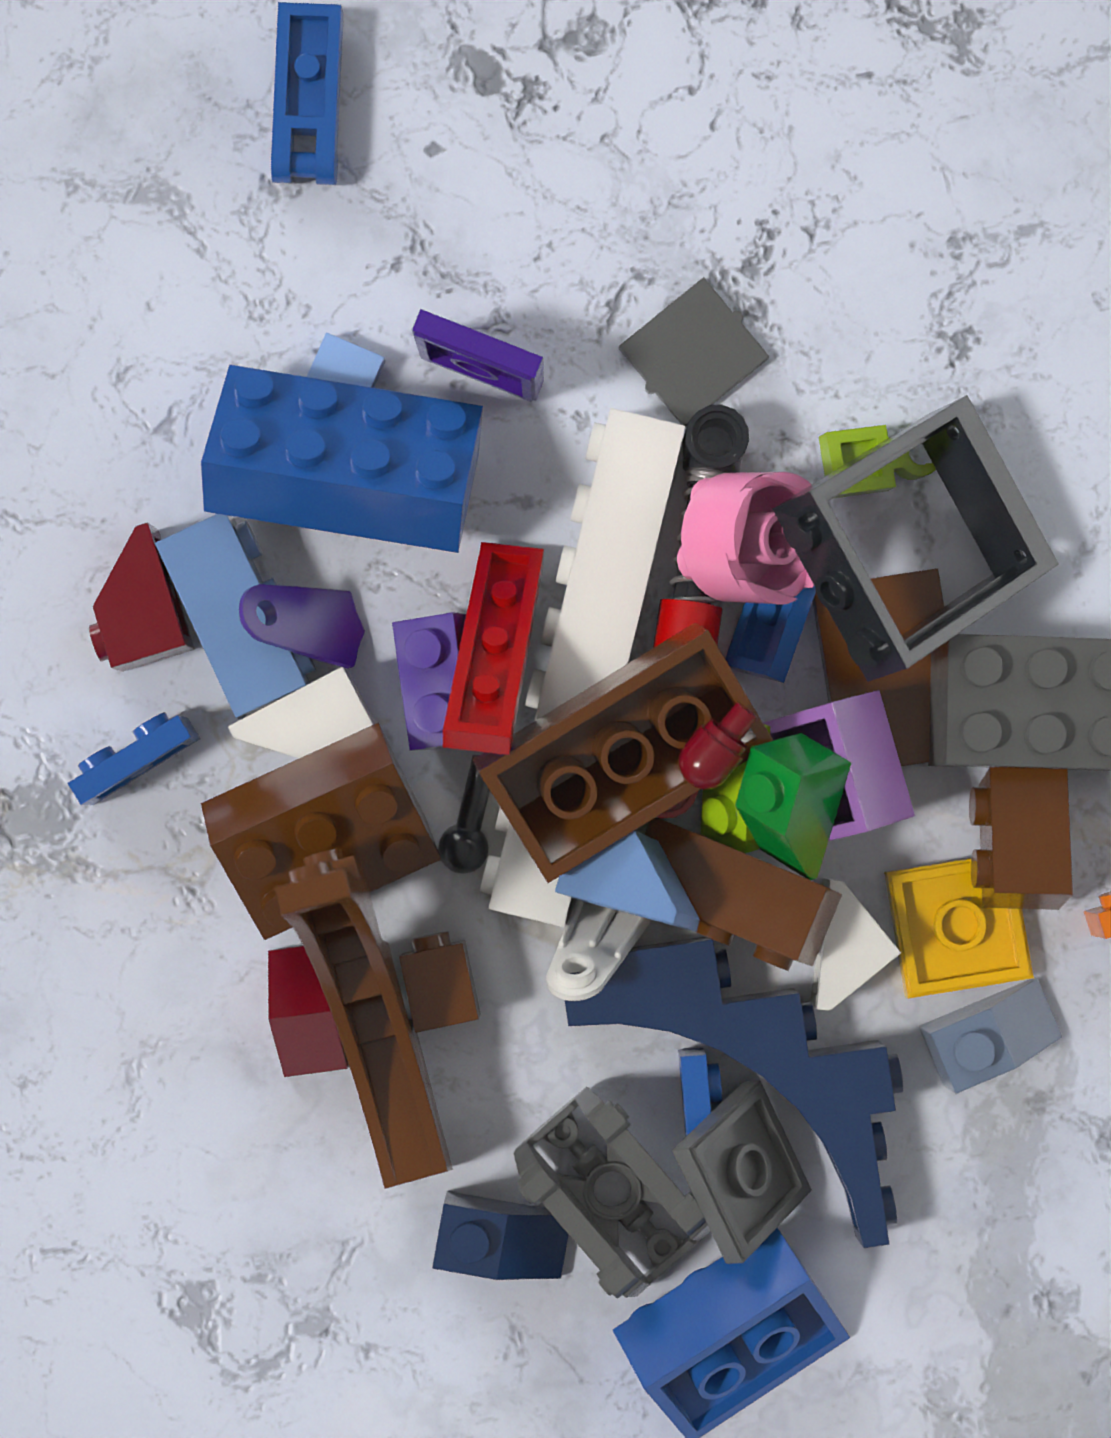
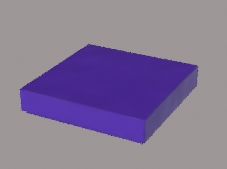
(478, 356)

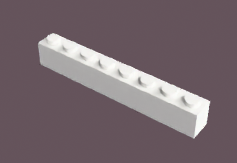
(598, 613)

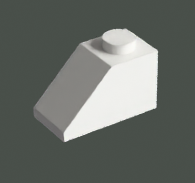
(308, 717)

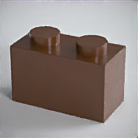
(1022, 838)

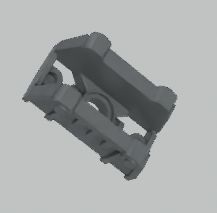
(587, 1219)

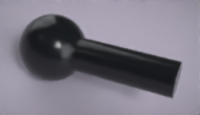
(464, 845)

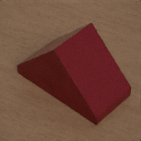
(301, 1016)

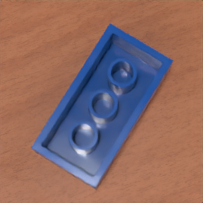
(341, 458)

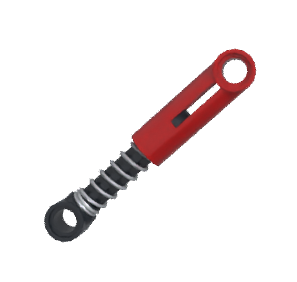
(689, 602)

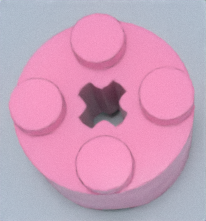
(737, 543)

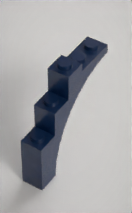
(833, 1087)

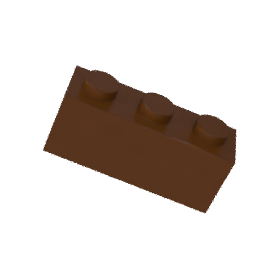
(748, 897)

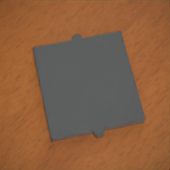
(693, 351)

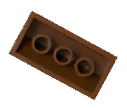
(613, 752)

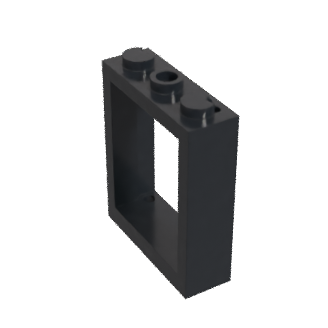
(984, 499)

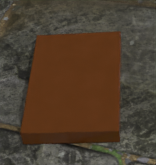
(904, 694)

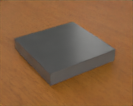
(742, 1171)

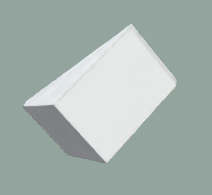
(850, 951)

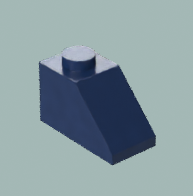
(498, 1239)

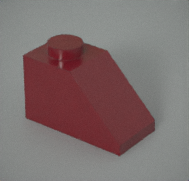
(139, 608)

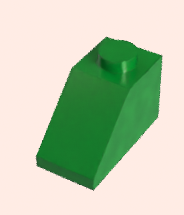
(792, 800)

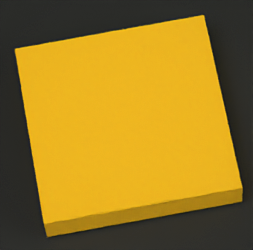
(947, 934)

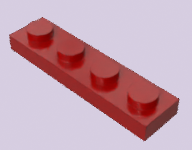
(493, 649)

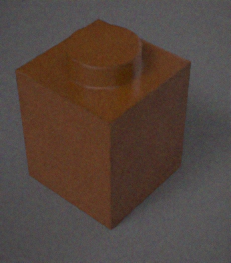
(439, 982)

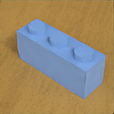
(211, 572)

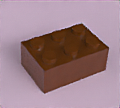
(328, 800)

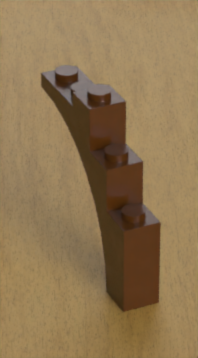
(340, 932)

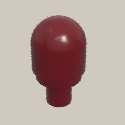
(716, 748)

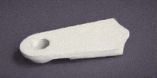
(593, 944)

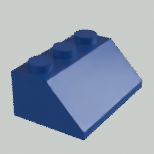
(729, 1336)

